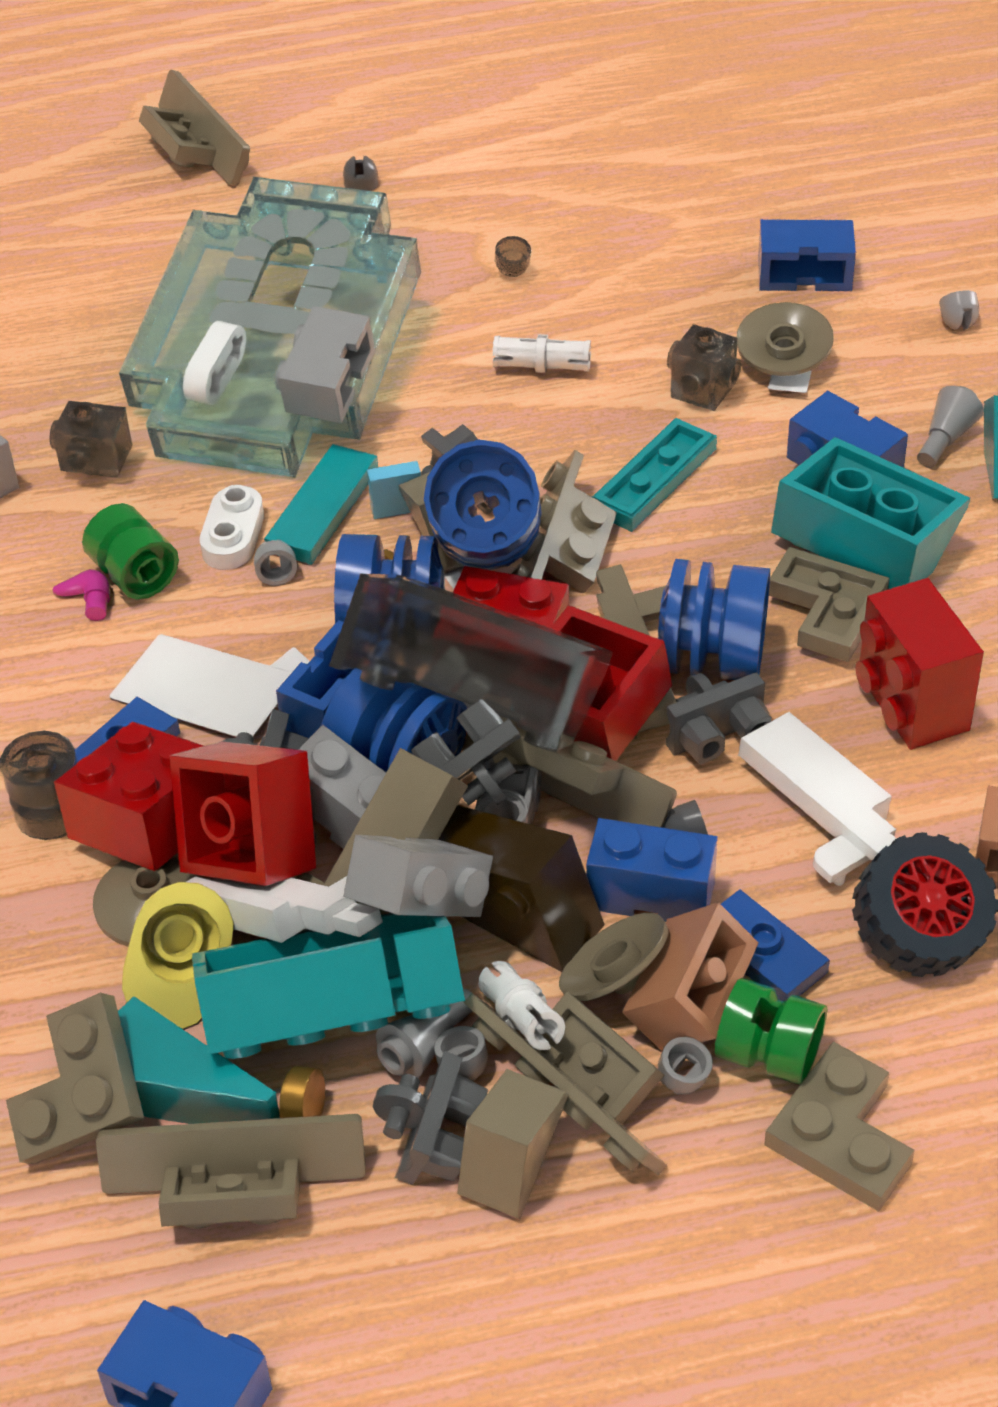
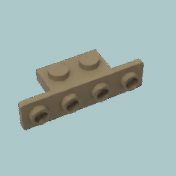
(194, 130)
(570, 530)
(593, 781)
(591, 1064)
(230, 1167)

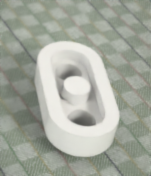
(232, 527)

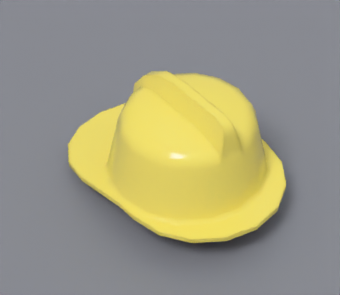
(165, 935)

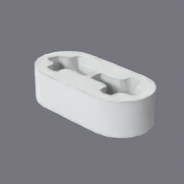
(214, 362)

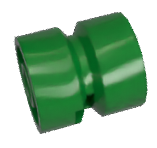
(130, 551)
(770, 1031)

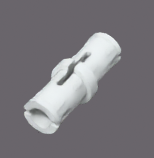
(541, 353)
(521, 1005)

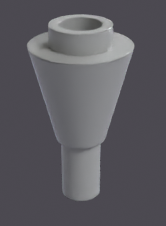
(953, 415)
(409, 1042)

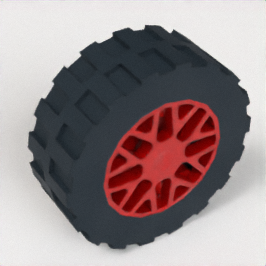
(925, 904)

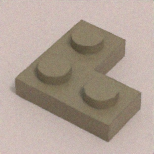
(834, 595)
(93, 1086)
(827, 1133)

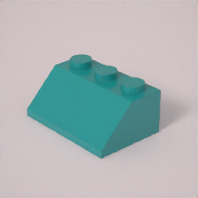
(867, 513)

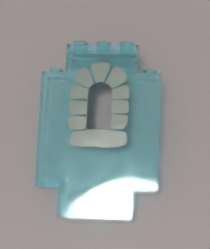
(214, 278)

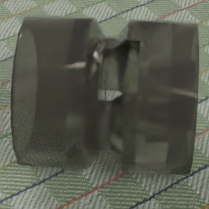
(29, 773)

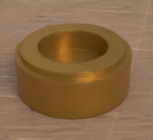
(302, 1093)

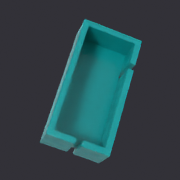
(325, 982)

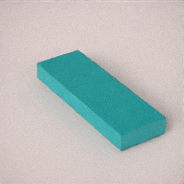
(656, 472)
(323, 502)

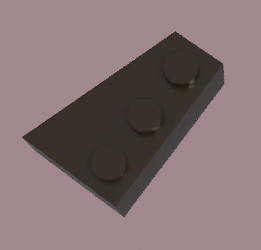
(536, 885)

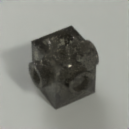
(703, 367)
(91, 438)

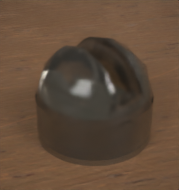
(512, 256)

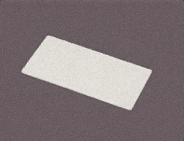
(203, 686)

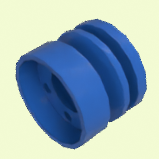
(481, 474)
(366, 555)
(715, 618)
(385, 720)

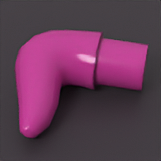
(95, 590)

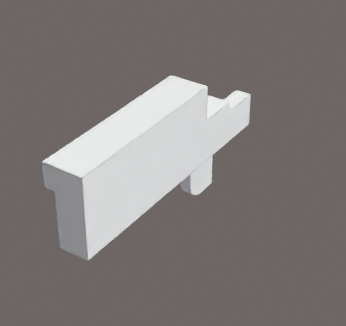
(824, 788)
(292, 906)

